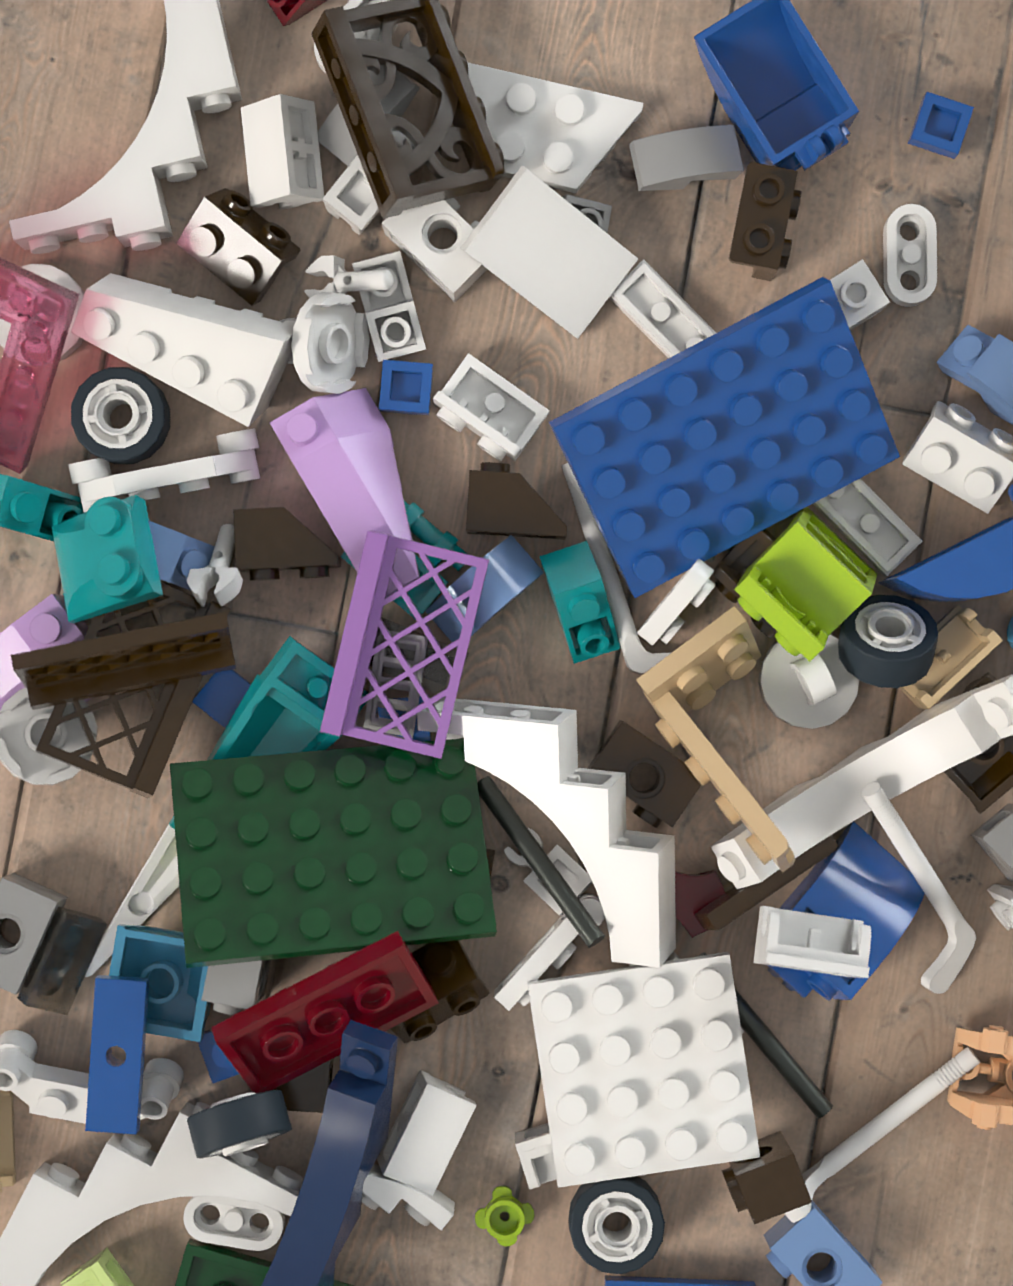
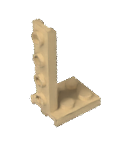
(690, 681)

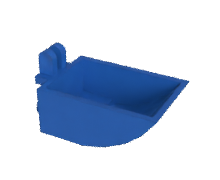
(776, 85)
(963, 571)
(854, 884)

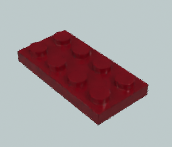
(306, 1021)

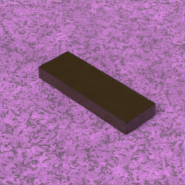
(738, 901)

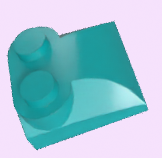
(106, 558)

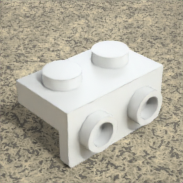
(489, 408)
(963, 456)

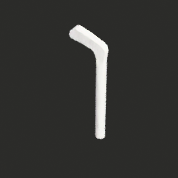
(634, 653)
(960, 934)
(884, 1123)

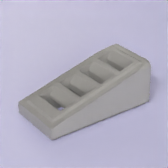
(408, 642)

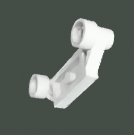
(235, 459)
(64, 1092)

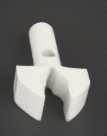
(347, 281)
(227, 580)

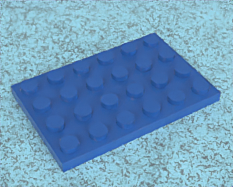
(727, 437)

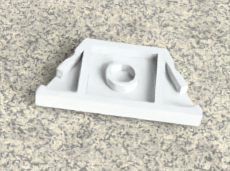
(550, 125)

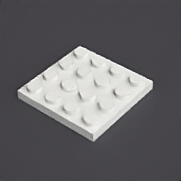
(643, 1069)

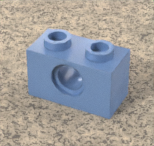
(815, 1233)

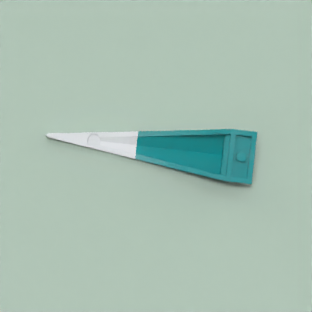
(275, 717)

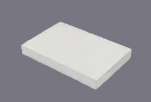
(549, 252)

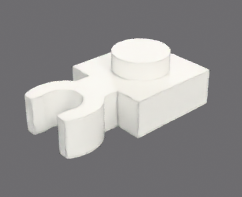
(571, 871)

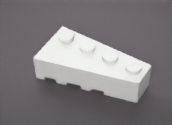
(198, 347)

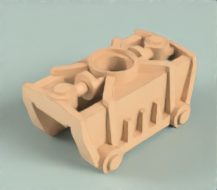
(996, 1103)

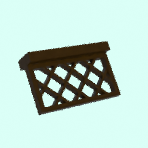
(125, 661)
(164, 722)

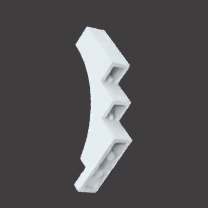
(909, 756)
(539, 757)

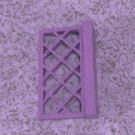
(360, 638)

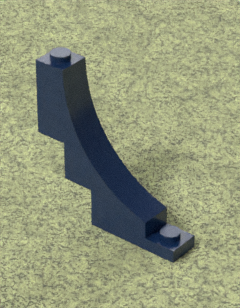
(344, 1151)

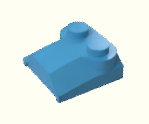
(174, 990)

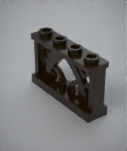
(445, 76)

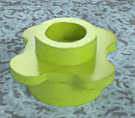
(504, 1230)

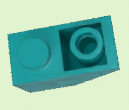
(34, 508)
(580, 601)

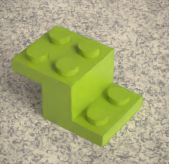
(805, 585)

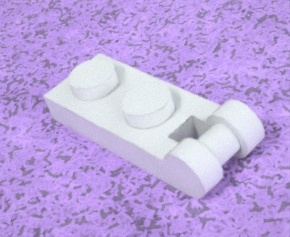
(551, 949)

